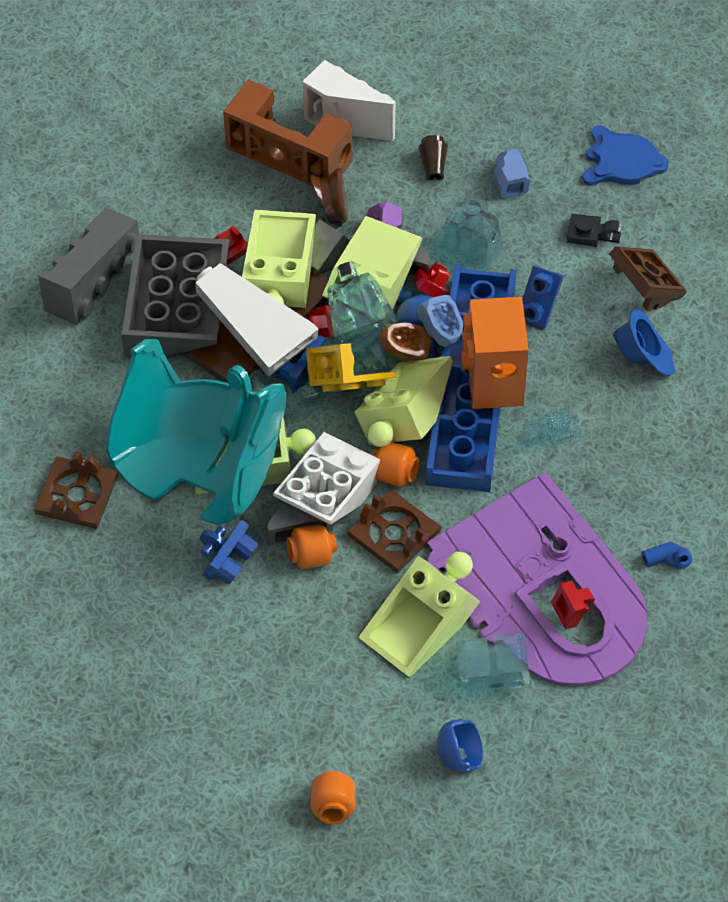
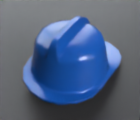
(643, 344)

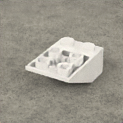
(345, 97)
(330, 479)

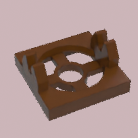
(666, 284)
(392, 501)
(72, 512)

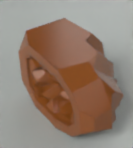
(405, 341)

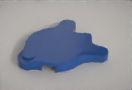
(622, 158)

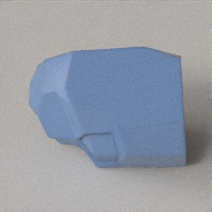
(511, 174)
(441, 319)

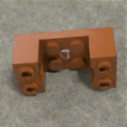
(256, 135)

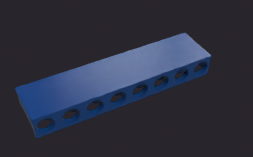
(466, 437)

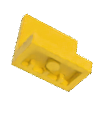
(334, 371)

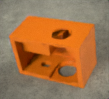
(495, 352)

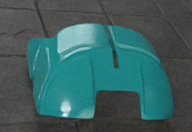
(178, 430)

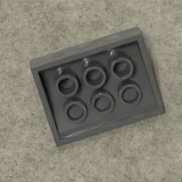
(164, 295)

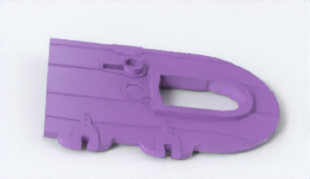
(517, 560)

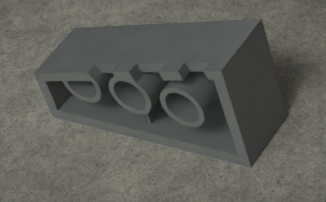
(88, 266)

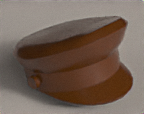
(332, 195)

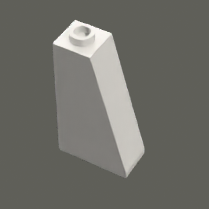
(256, 319)

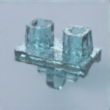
(368, 352)

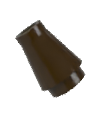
(433, 155)

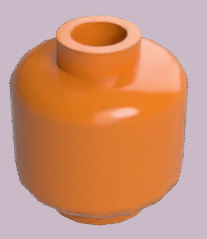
(397, 464)
(311, 546)
(333, 797)

